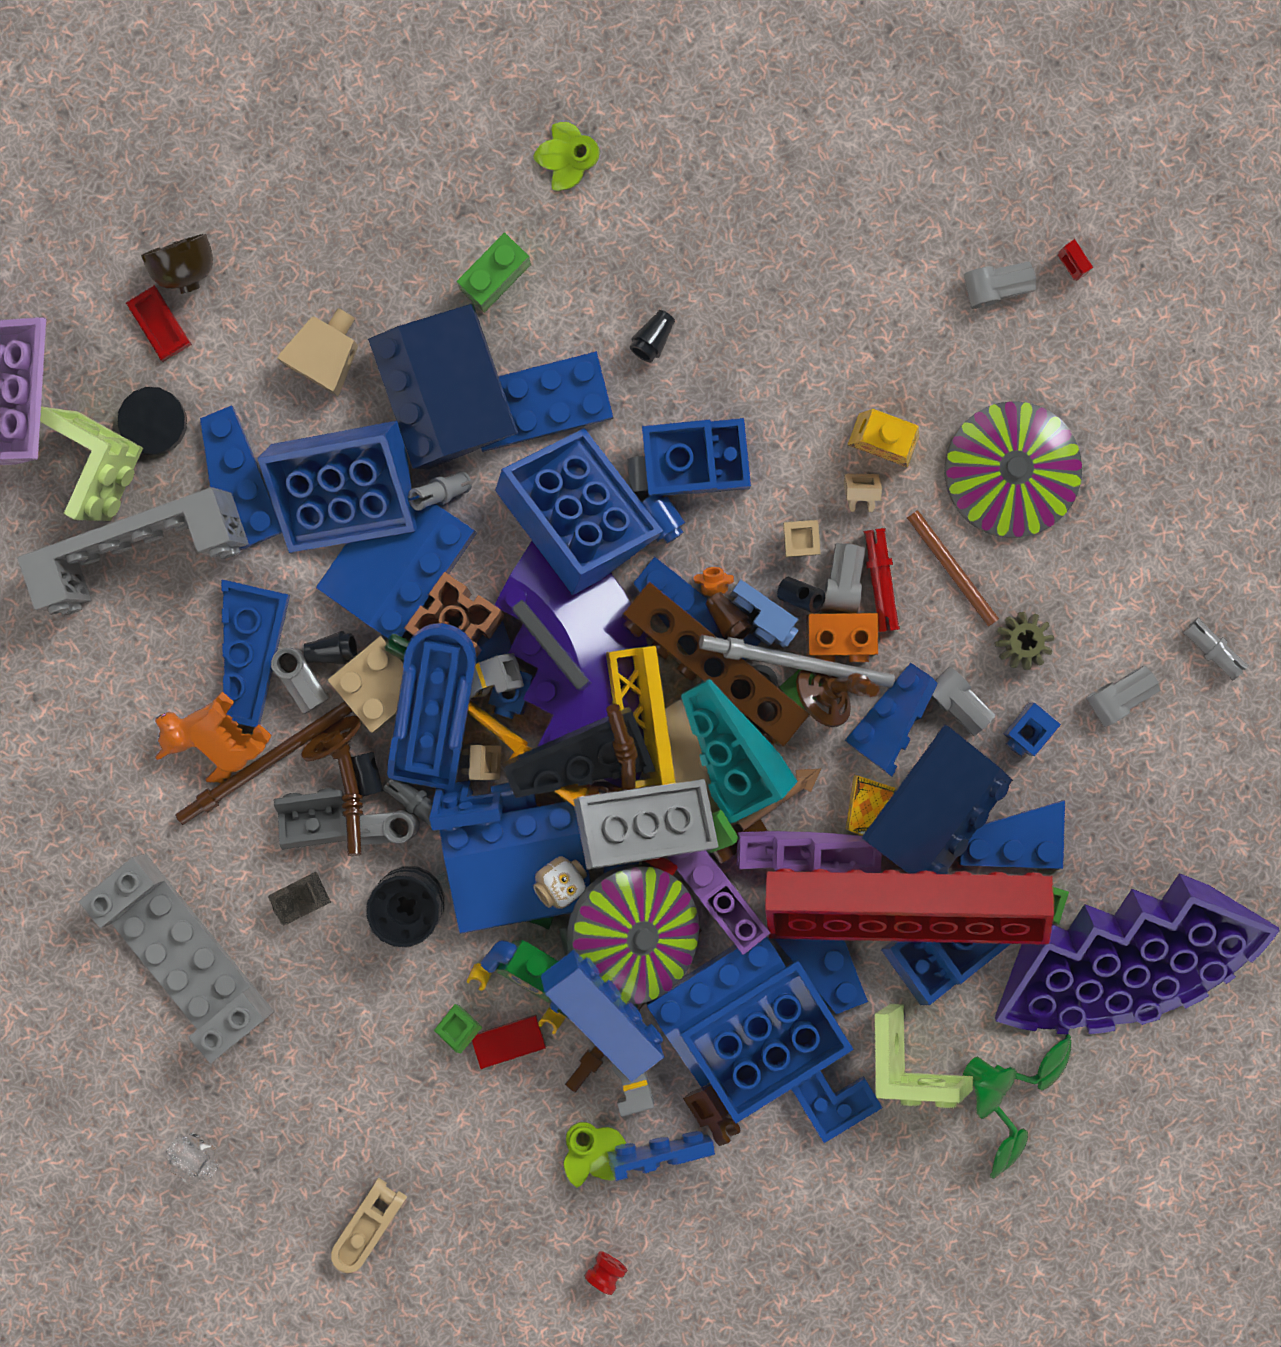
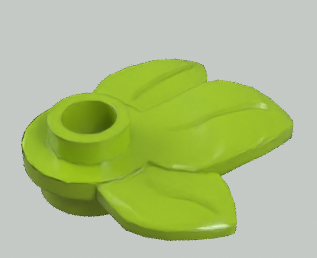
(562, 157)
(591, 1156)

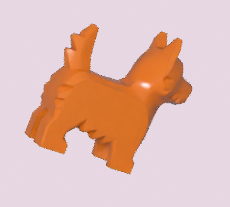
(212, 734)

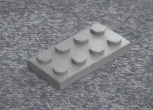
(645, 823)

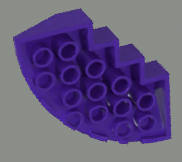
(586, 629)
(1133, 961)

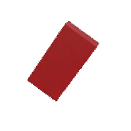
(158, 323)
(508, 1041)

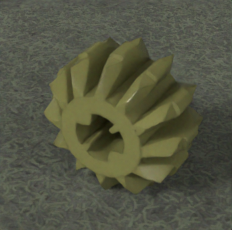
(1035, 636)

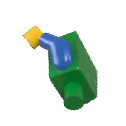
(522, 965)

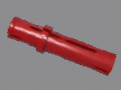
(881, 579)

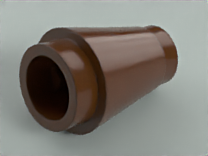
(729, 617)

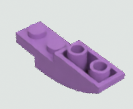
(721, 899)

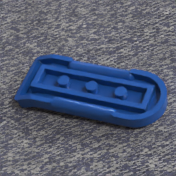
(432, 707)

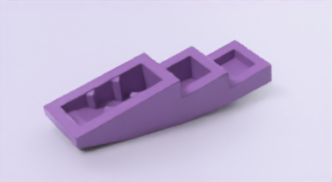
(806, 852)

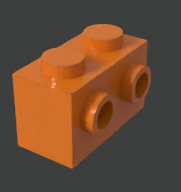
(842, 635)

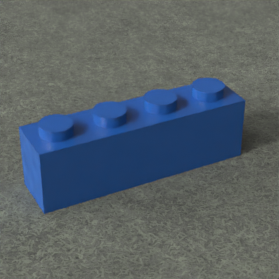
(603, 1015)

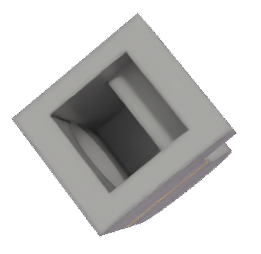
(496, 672)
(637, 1094)

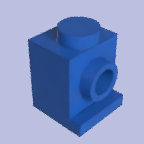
(517, 704)
(1041, 724)

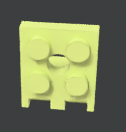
(106, 470)
(909, 1087)

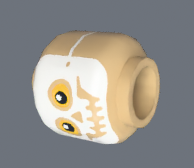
(560, 882)

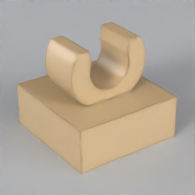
(862, 488)
(801, 538)
(484, 762)

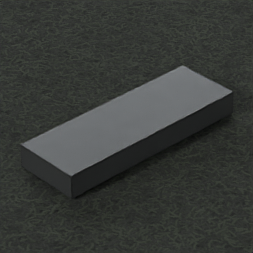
(551, 645)

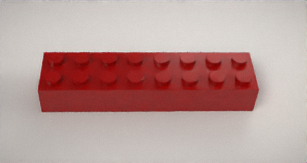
(910, 906)

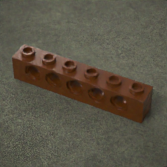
(652, 602)

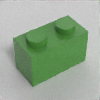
(494, 272)

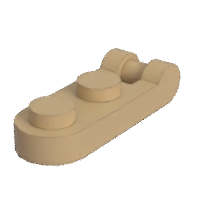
(365, 1228)

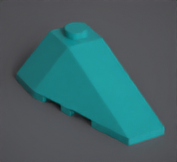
(739, 760)

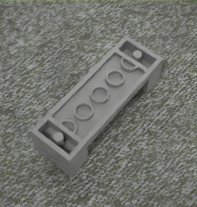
(55, 571)
(179, 954)

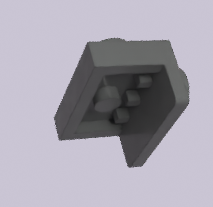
(311, 818)

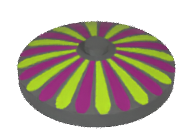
(1013, 469)
(636, 930)

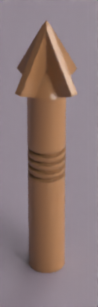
(806, 780)

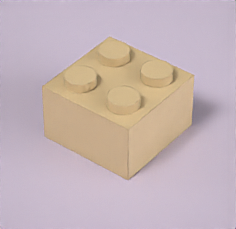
(371, 684)

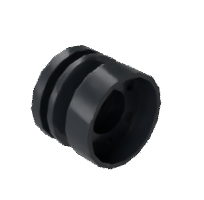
(403, 925)

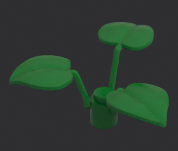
(993, 1084)

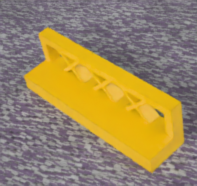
(650, 707)

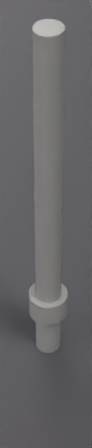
(735, 649)

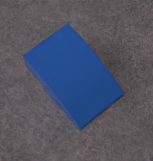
(696, 457)
(936, 967)

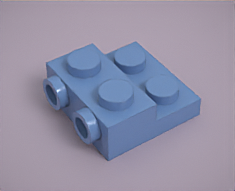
(771, 622)

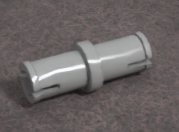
(439, 490)
(1215, 649)

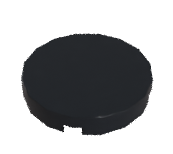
(152, 420)

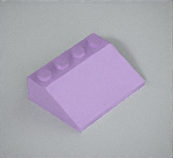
(20, 388)

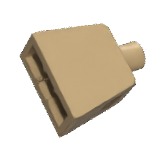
(322, 351)

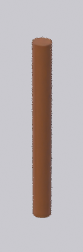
(953, 568)

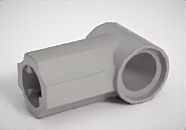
(992, 285)
(844, 586)
(301, 682)
(955, 696)
(1117, 699)
(380, 827)

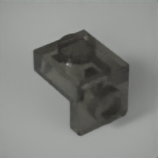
(299, 899)

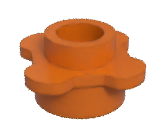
(713, 581)

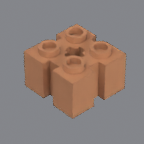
(453, 601)

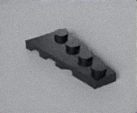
(575, 759)

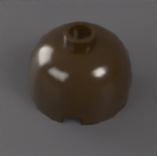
(180, 263)

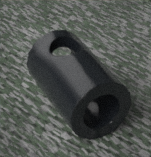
(801, 594)
(367, 774)

